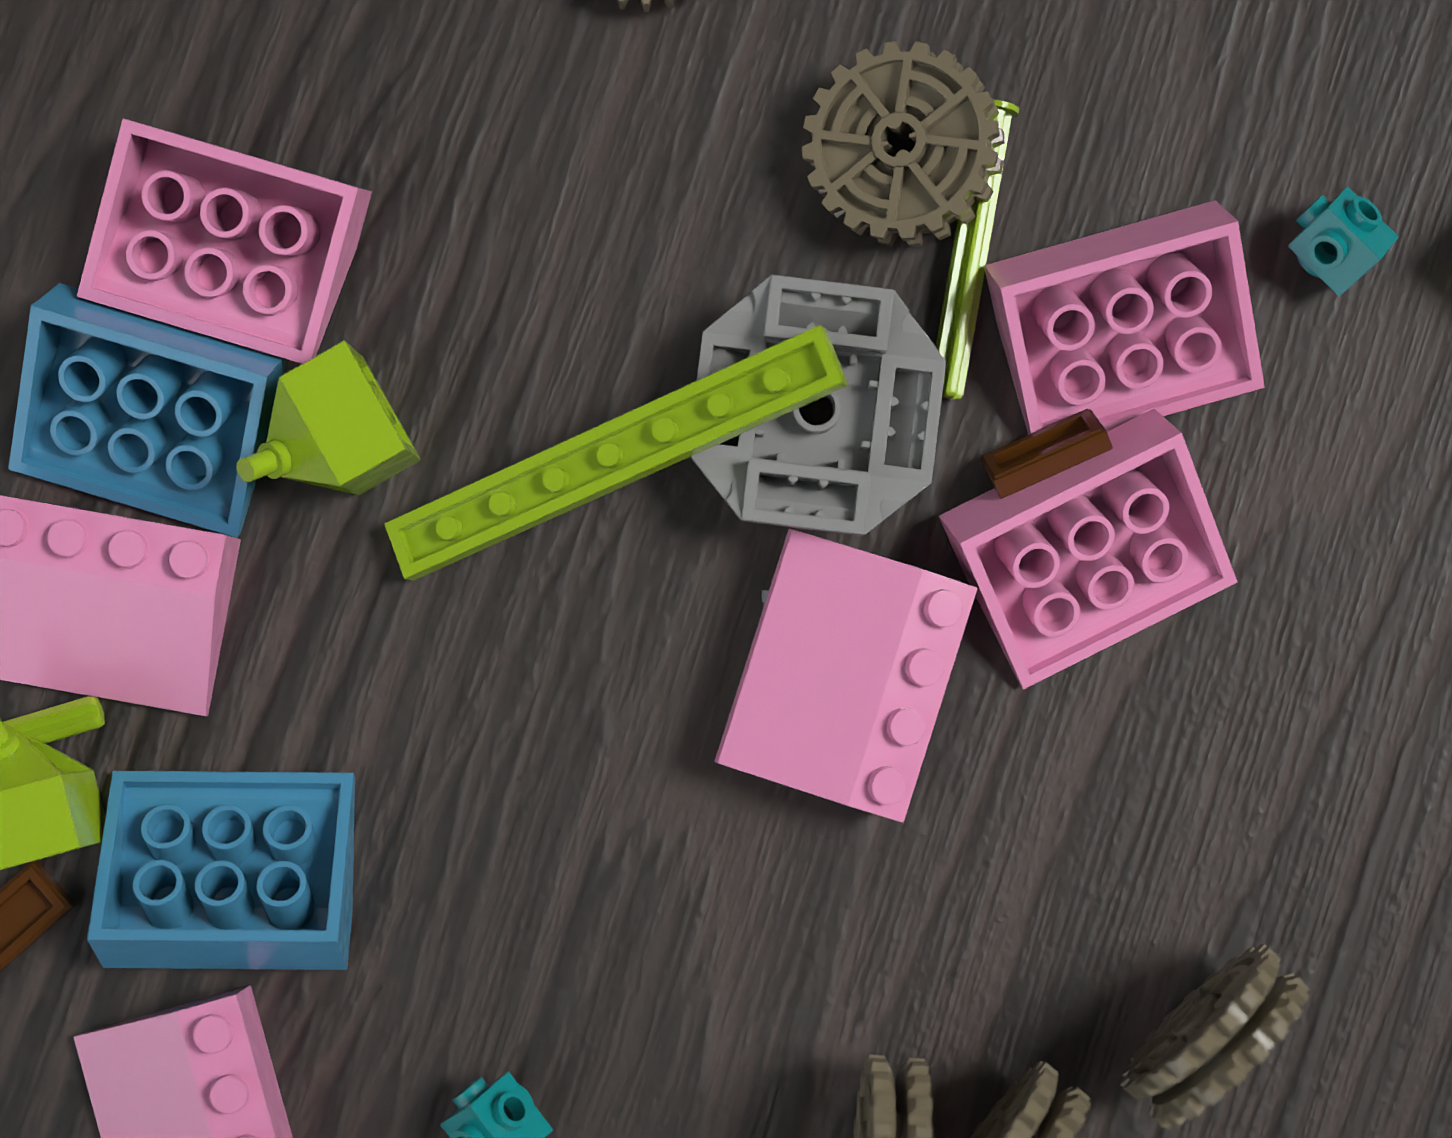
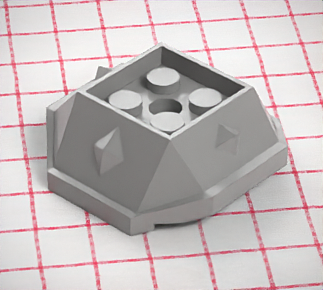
(882, 424)

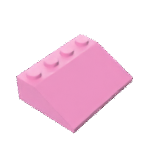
(222, 242)
(1129, 320)
(1092, 550)
(112, 605)
(846, 675)
(185, 1073)

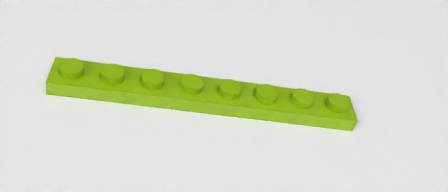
(617, 453)

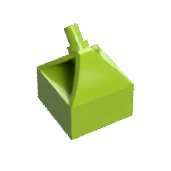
(332, 428)
(45, 801)

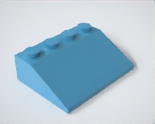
(141, 410)
(225, 871)

